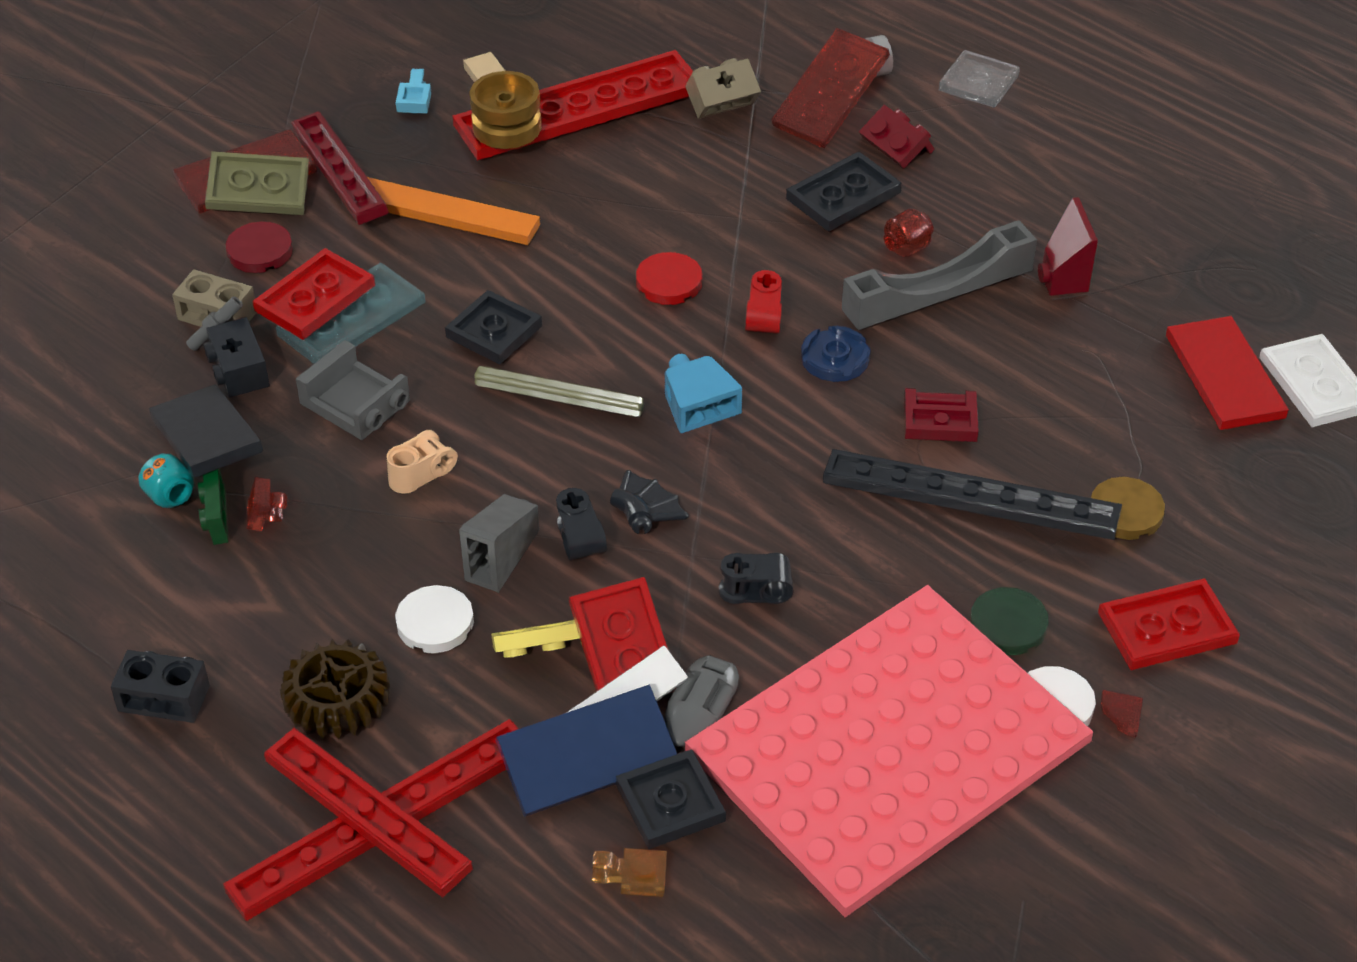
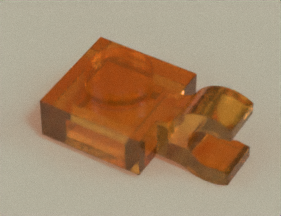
(639, 872)

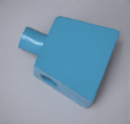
(700, 392)

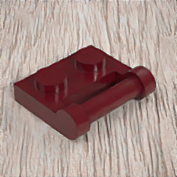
(941, 416)

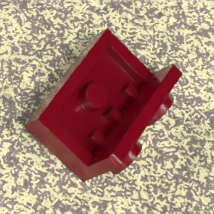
(895, 136)

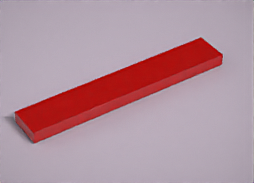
(369, 812)

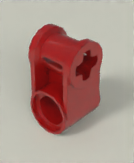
(764, 303)

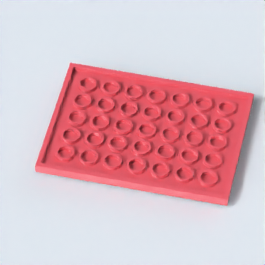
(887, 747)

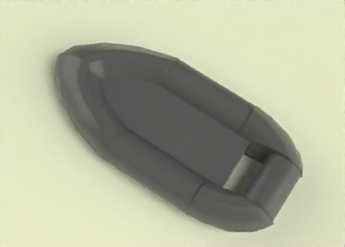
(700, 698)

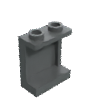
(351, 392)

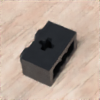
(236, 357)

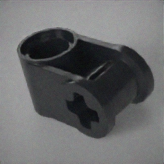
(579, 525)
(760, 578)

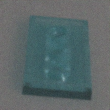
(368, 315)

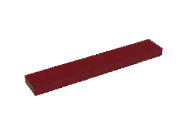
(339, 168)

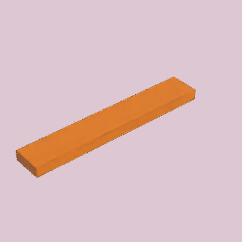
(457, 212)

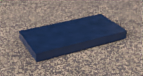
(584, 749)

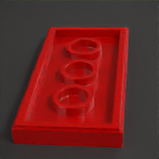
(1226, 373)

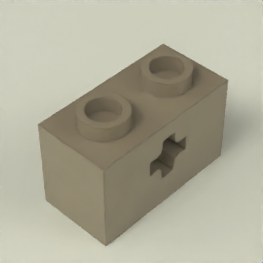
(735, 89)

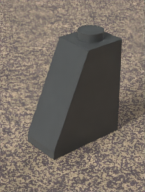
(497, 540)

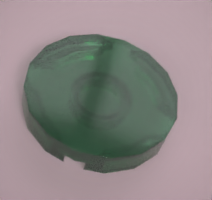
(1010, 619)

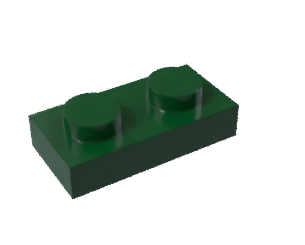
(214, 515)

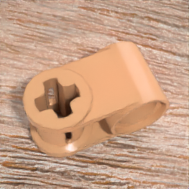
(417, 460)

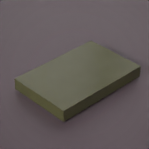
(257, 183)

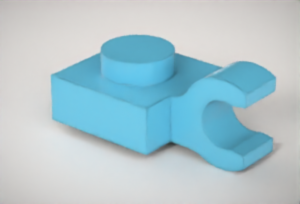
(415, 95)

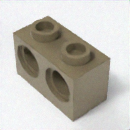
(207, 293)

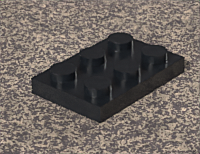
(843, 191)

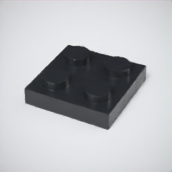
(493, 326)
(670, 799)

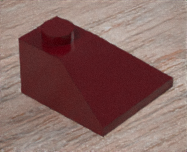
(1069, 253)

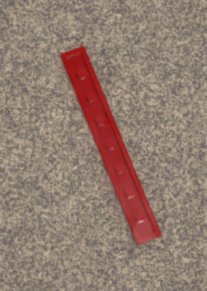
(339, 843)

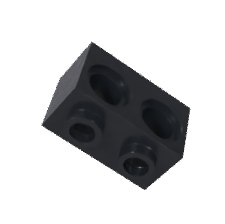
(160, 686)

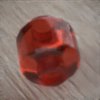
(909, 232)

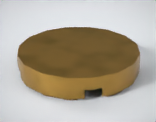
(1140, 502)

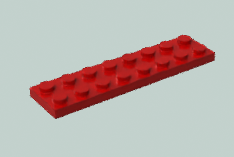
(597, 99)

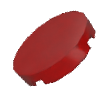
(669, 278)

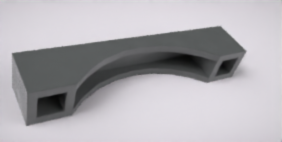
(883, 296)

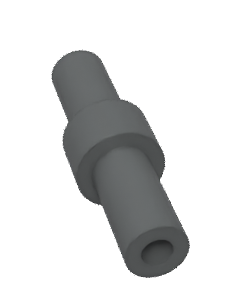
(213, 319)

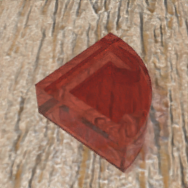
(1122, 710)

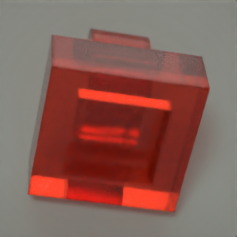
(264, 505)

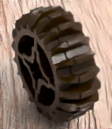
(335, 689)

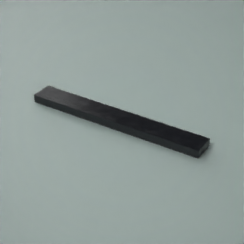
(973, 494)

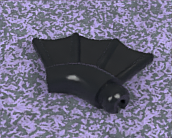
(645, 502)

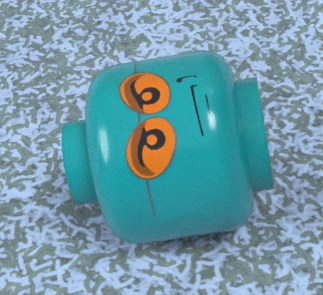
(166, 480)

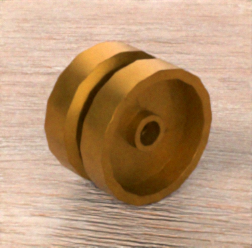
(505, 109)

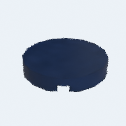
(835, 354)

